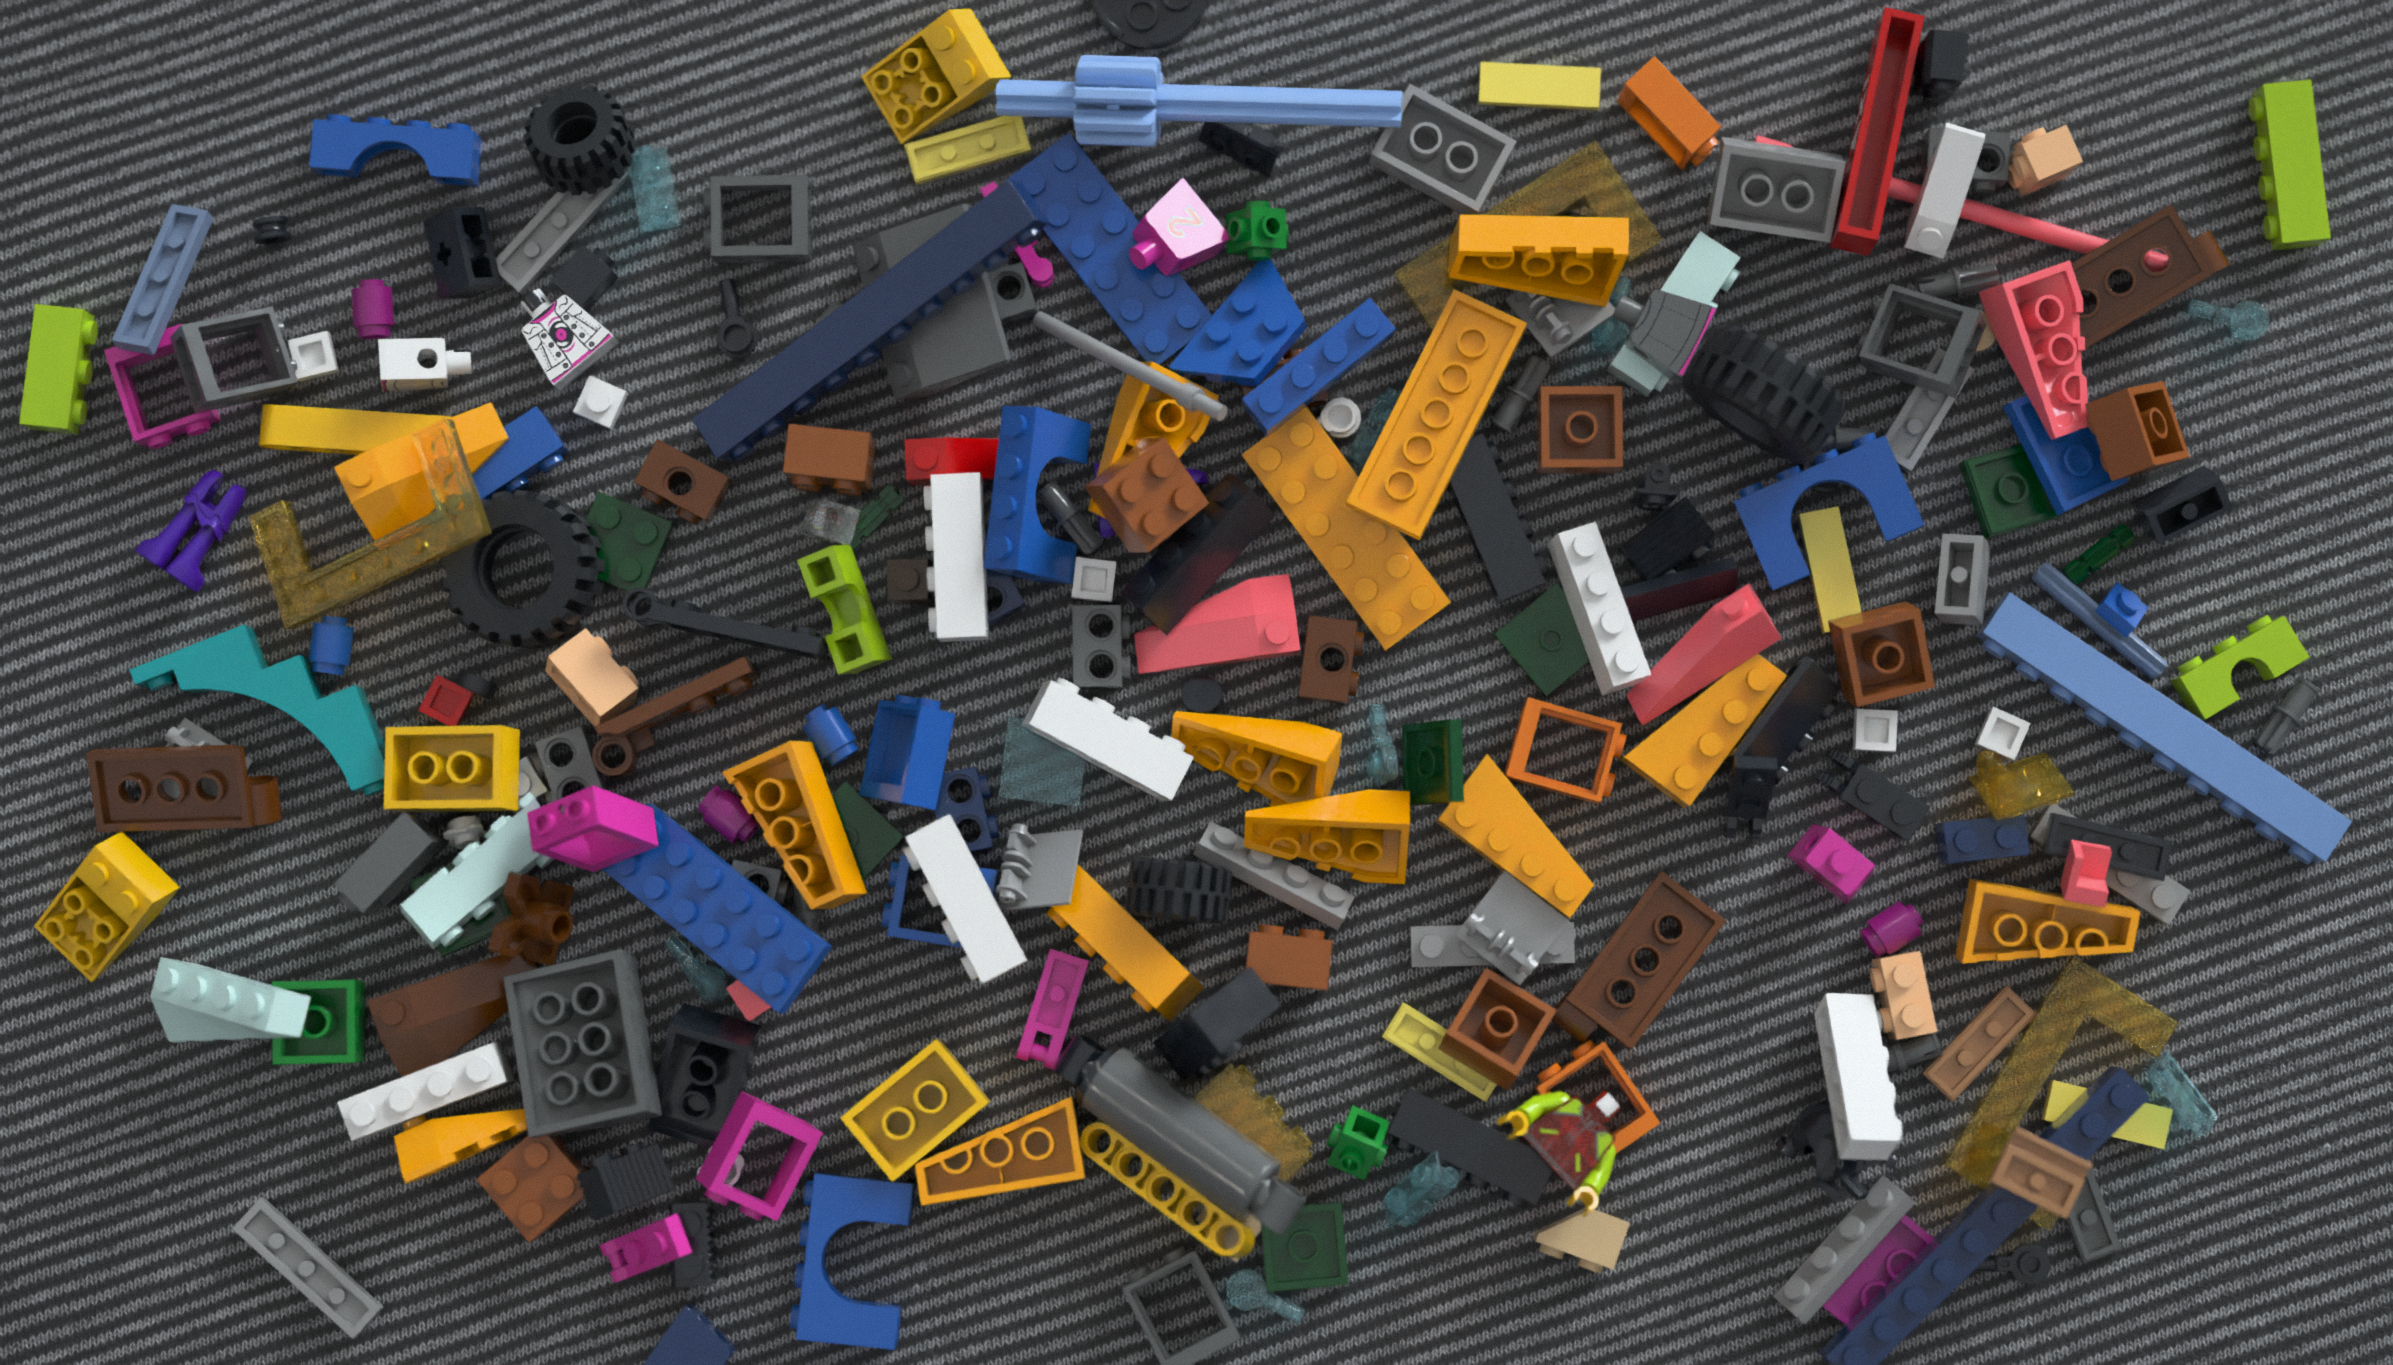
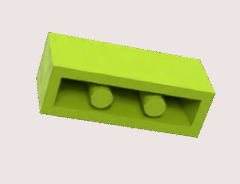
(58, 369)

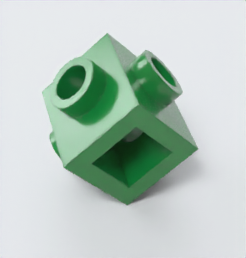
(1257, 231)
(1358, 1143)

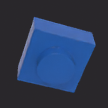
(2121, 609)

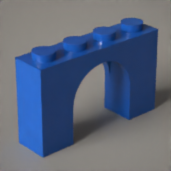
(1867, 468)
(1015, 536)
(823, 1310)

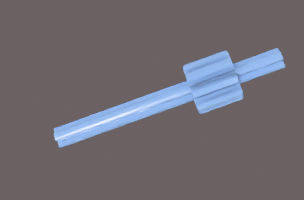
(1125, 101)

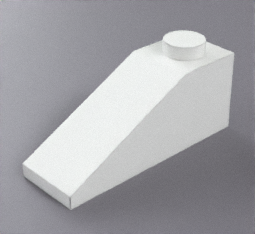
(1944, 191)

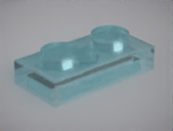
(2189, 1104)

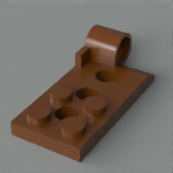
(2188, 264)
(633, 727)
(239, 804)
(1590, 998)

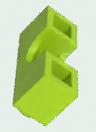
(838, 583)
(2268, 647)

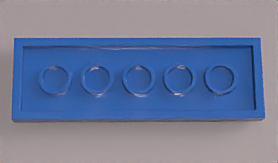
(1094, 237)
(723, 913)

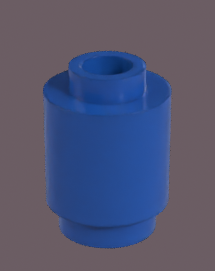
(331, 645)
(830, 734)

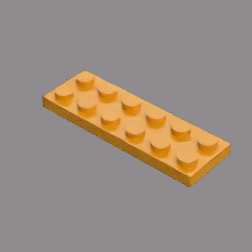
(1436, 414)
(1360, 554)

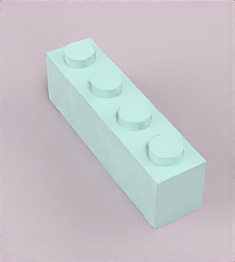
(1696, 277)

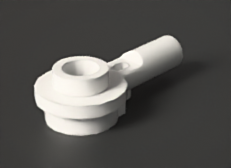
(1340, 417)

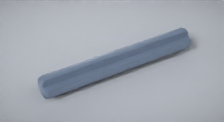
(2084, 609)

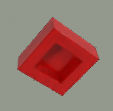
(446, 701)

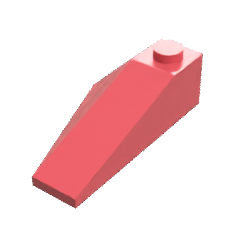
(2040, 336)
(1233, 626)
(1714, 646)

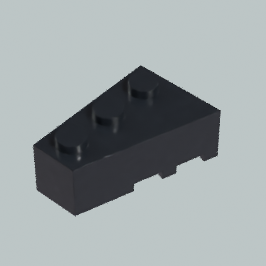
(1215, 1027)

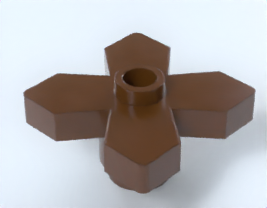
(537, 919)

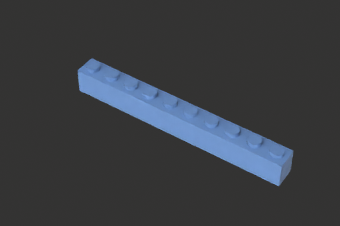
(2163, 729)

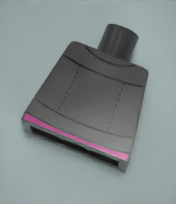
(1665, 330)

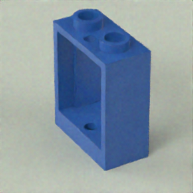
(907, 752)
(894, 911)

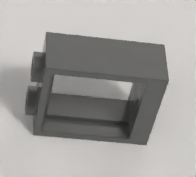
(801, 219)
(1958, 355)
(197, 370)
(389, 865)
(1199, 1348)

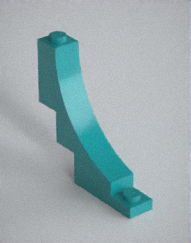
(237, 665)

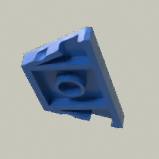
(1245, 332)

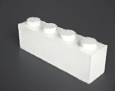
(959, 556)
(1598, 608)
(1108, 740)
(965, 899)
(1857, 1076)
(425, 1091)

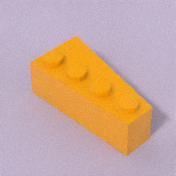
(1541, 254)
(1699, 737)
(801, 821)
(1514, 839)
(2023, 922)
(1126, 947)
(1014, 1157)

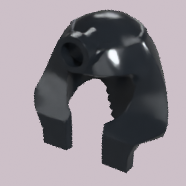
(1815, 1133)

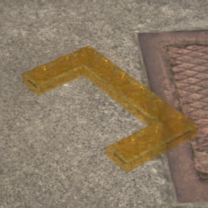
(1581, 176)
(456, 523)
(2073, 996)

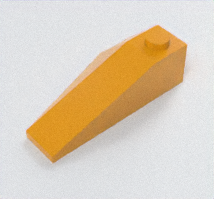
(1149, 413)
(389, 481)
(1269, 755)
(1348, 831)
(445, 1141)

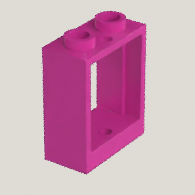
(159, 436)
(593, 829)
(729, 1143)

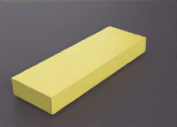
(1539, 86)
(967, 148)
(1829, 565)
(1421, 1039)
(2146, 1126)

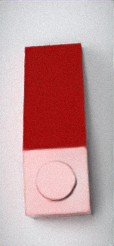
(949, 456)

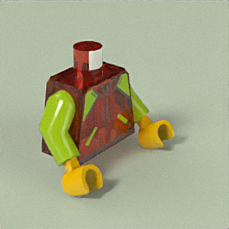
(1570, 1139)

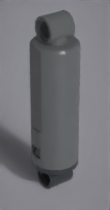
(1179, 1133)

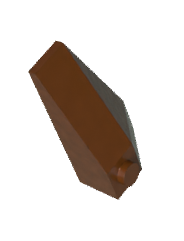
(442, 1014)

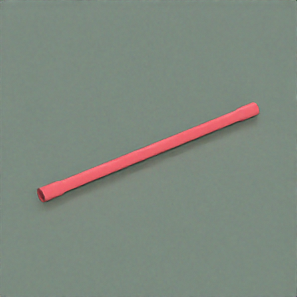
(2011, 221)

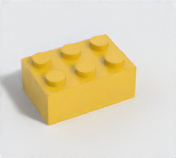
(451, 768)
(915, 1109)

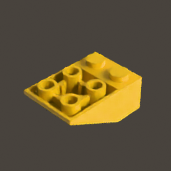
(935, 74)
(106, 905)

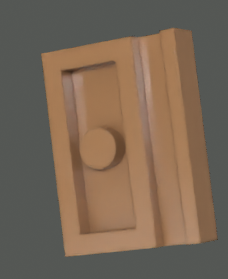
(2040, 1172)

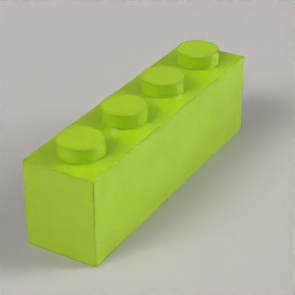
(2290, 165)

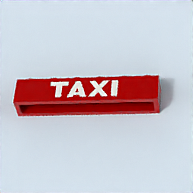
(1877, 131)

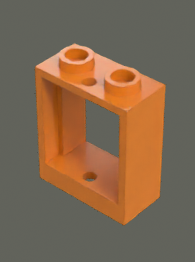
(1669, 114)
(1524, 735)
(1585, 1053)

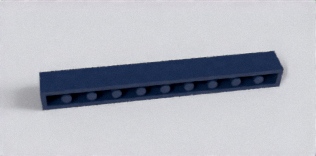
(871, 321)
(1977, 1230)

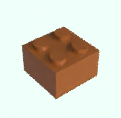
(1579, 429)
(2136, 430)
(829, 459)
(1146, 495)
(1881, 654)
(1290, 959)
(1497, 1029)
(535, 1184)

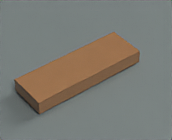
(1978, 1043)

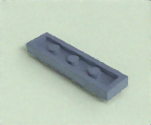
(162, 279)

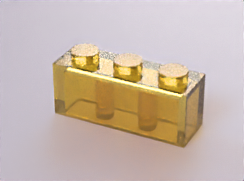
(1259, 1119)

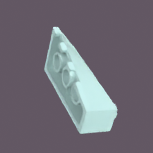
(478, 878)
(218, 1005)

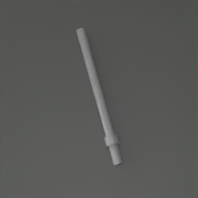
(1186, 394)

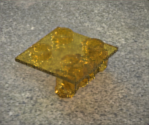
(2018, 785)

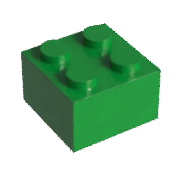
(331, 1027)

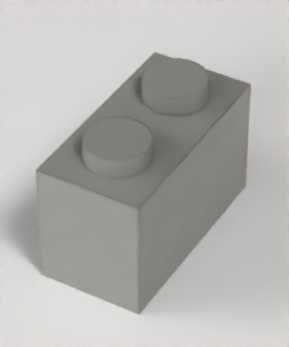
(1962, 579)

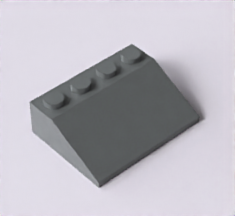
(953, 344)
(582, 1045)

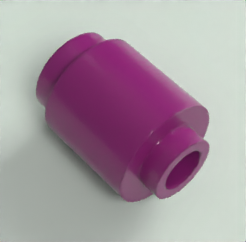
(372, 309)
(728, 815)
(1891, 929)

